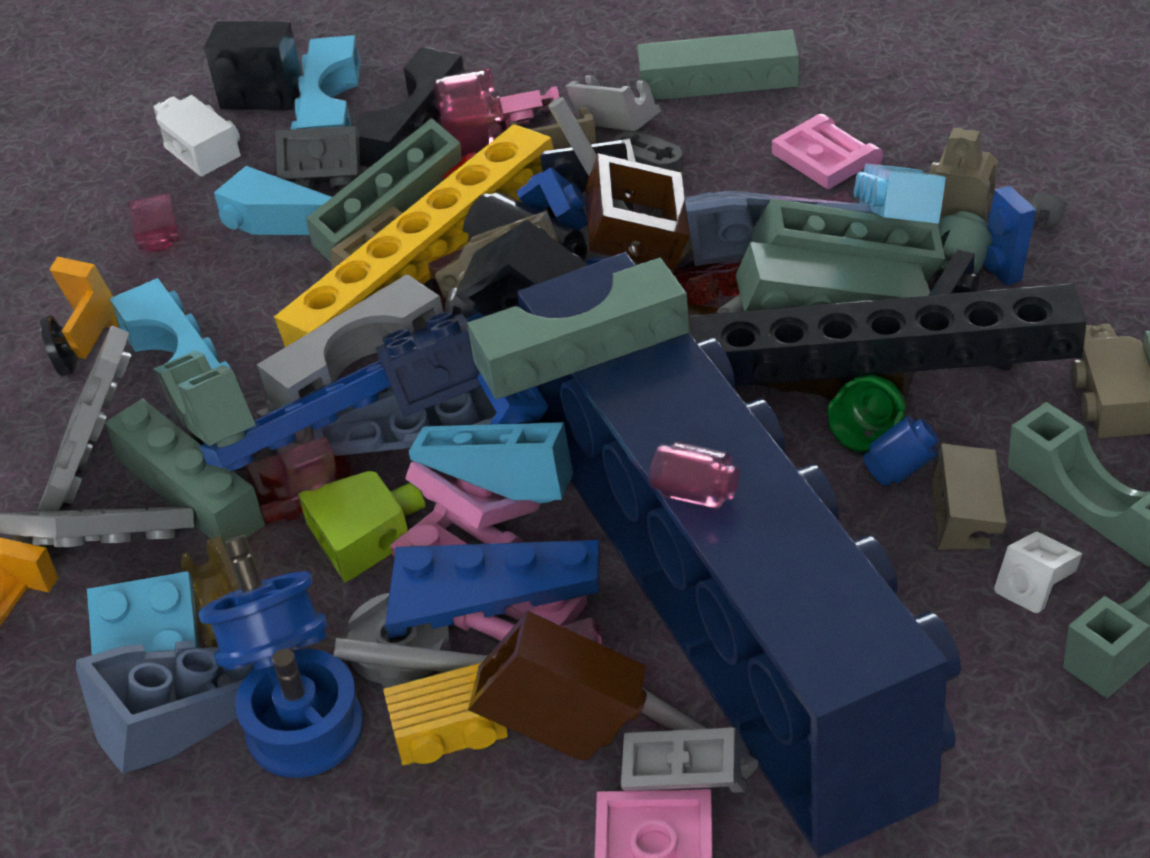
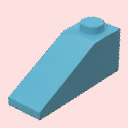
(266, 204)
(502, 458)

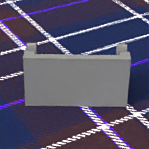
(613, 106)
(684, 759)

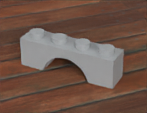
(329, 349)

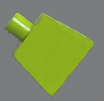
(358, 519)

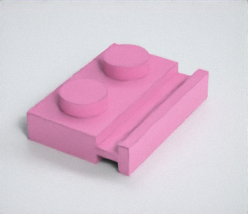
(525, 105)

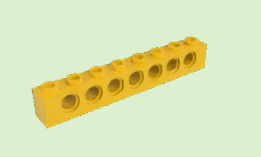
(419, 234)

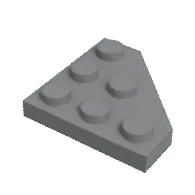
(86, 421)
(102, 525)

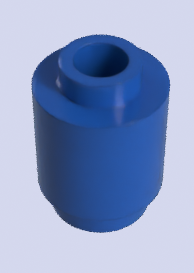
(901, 451)

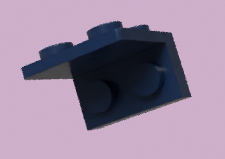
(429, 362)

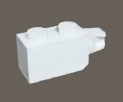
(197, 134)

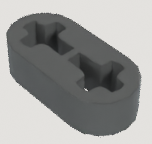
(653, 150)

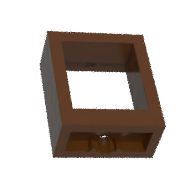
(614, 228)

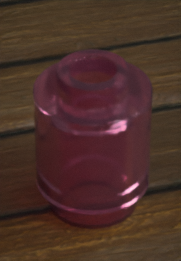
(694, 474)

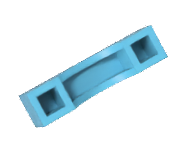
(328, 70)
(900, 192)
(159, 323)

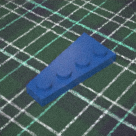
(465, 579)

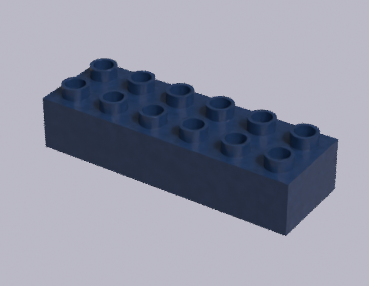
(766, 592)

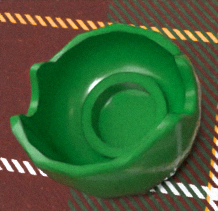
(863, 406)

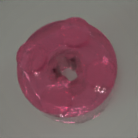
(469, 109)

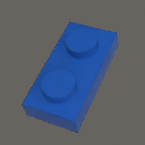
(1011, 230)

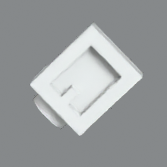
(1033, 568)

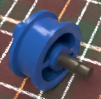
(261, 614)
(300, 713)

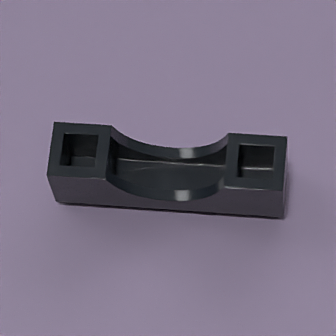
(387, 128)

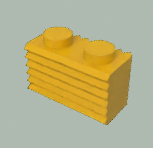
(434, 718)

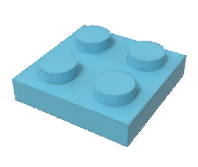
(143, 612)

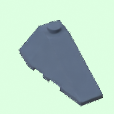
(724, 221)
(385, 428)
(156, 701)

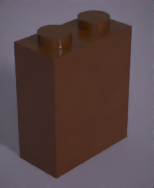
(558, 687)

